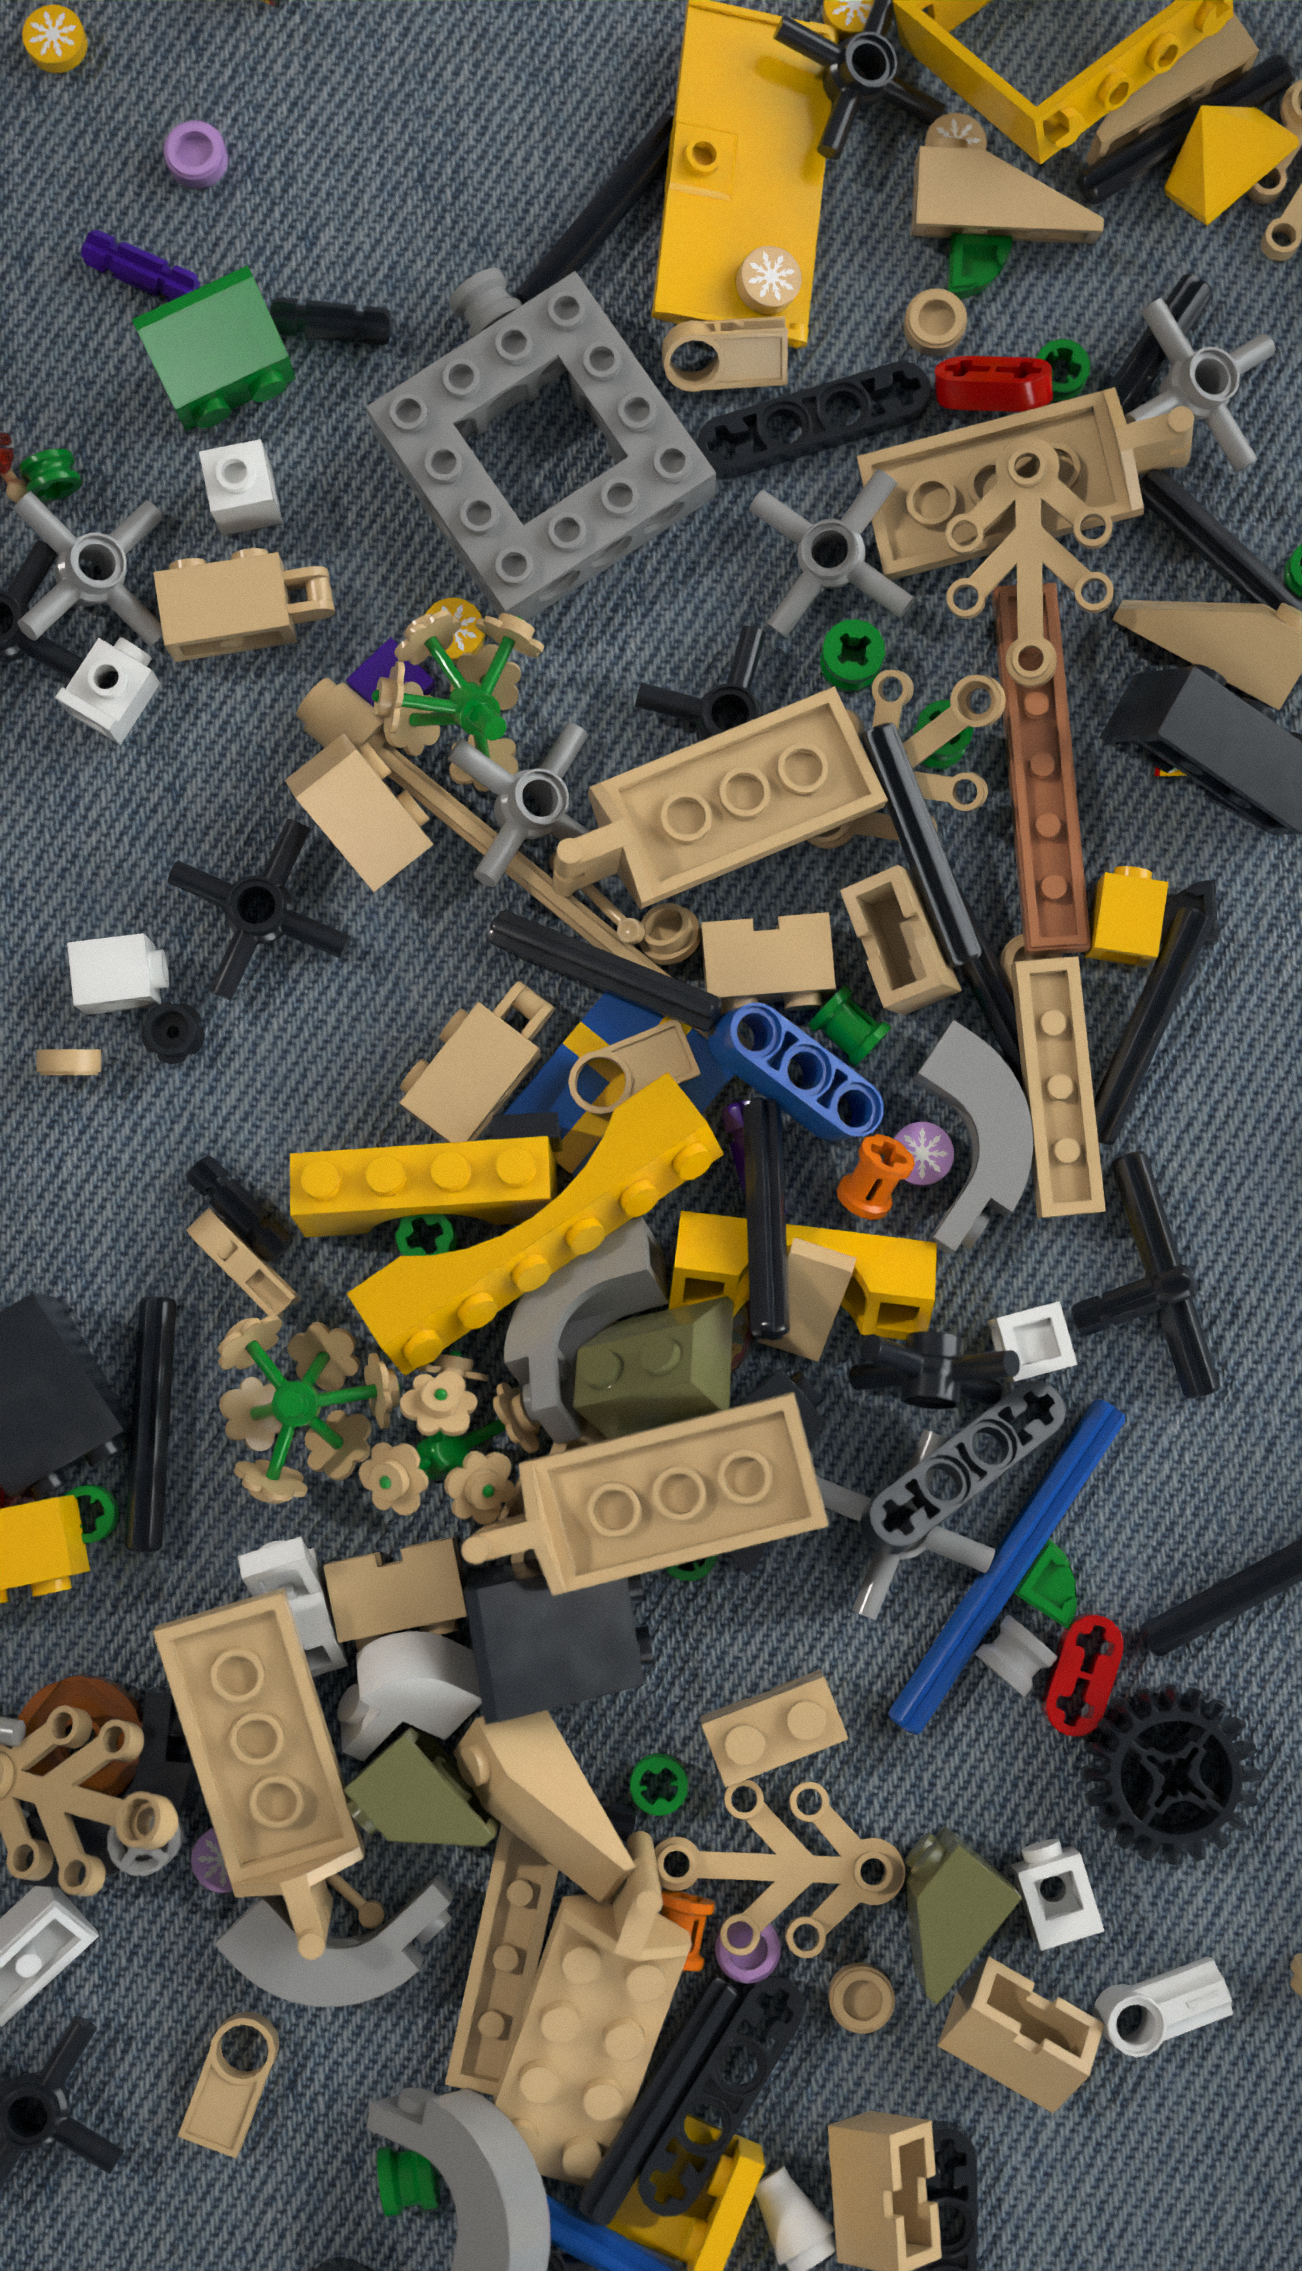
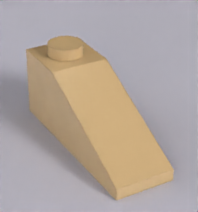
(1191, 78)
(982, 194)
(1241, 641)
(542, 1796)

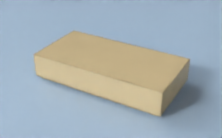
(815, 1293)

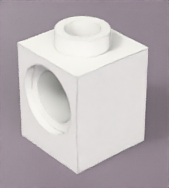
(240, 487)
(116, 973)
(1037, 1338)

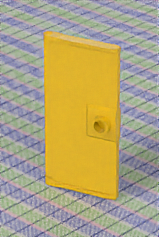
(740, 164)

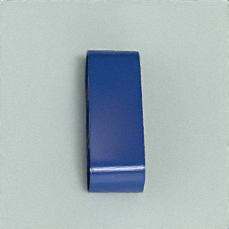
(823, 1073)

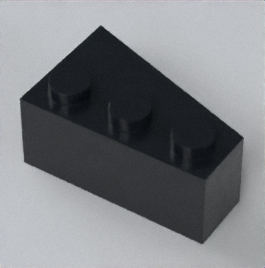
(1217, 742)

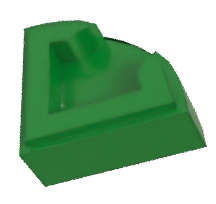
(975, 262)
(1050, 1585)

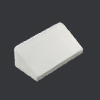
(37, 1943)

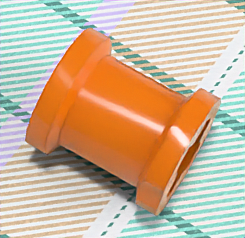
(875, 1177)
(689, 1913)

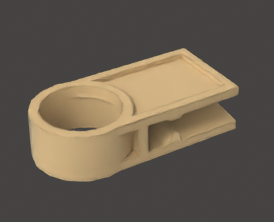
(747, 353)
(643, 1061)
(242, 1263)
(227, 2096)

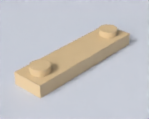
(1058, 1086)
(502, 1962)

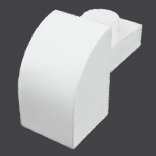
(300, 1572)
(409, 1680)

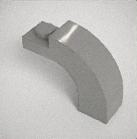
(996, 1115)
(570, 1310)
(351, 1968)
(487, 2169)

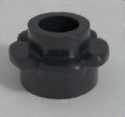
(156, 1030)

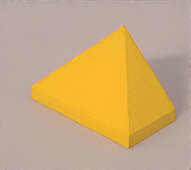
(1225, 158)

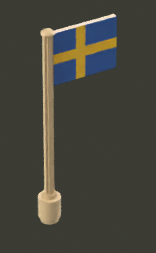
(338, 709)

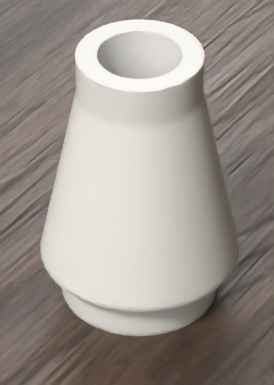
(793, 2222)

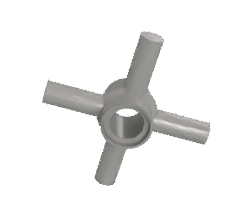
(1216, 374)
(812, 536)
(73, 585)
(510, 813)
(937, 1540)

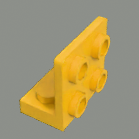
(709, 2227)

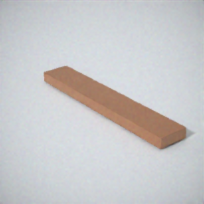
(1042, 788)

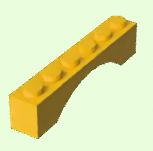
(433, 1300)

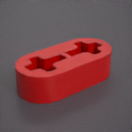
(993, 383)
(1098, 1678)

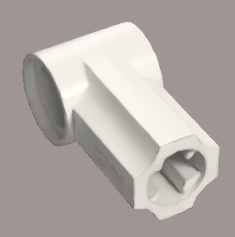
(1169, 2005)

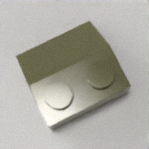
(657, 1368)
(418, 1795)
(952, 1908)

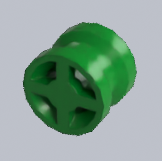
(844, 666)
(406, 2181)

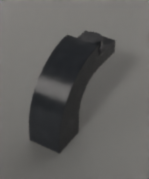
(158, 1772)

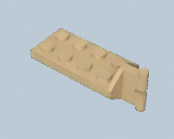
(957, 468)
(724, 802)
(662, 1497)
(263, 1755)
(592, 2021)

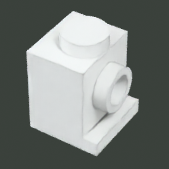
(112, 709)
(1070, 1913)

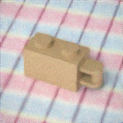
(236, 603)
(476, 1066)

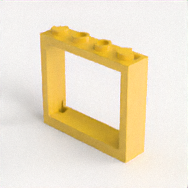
(1081, 101)

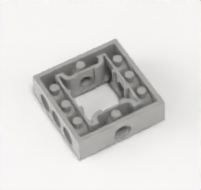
(535, 564)

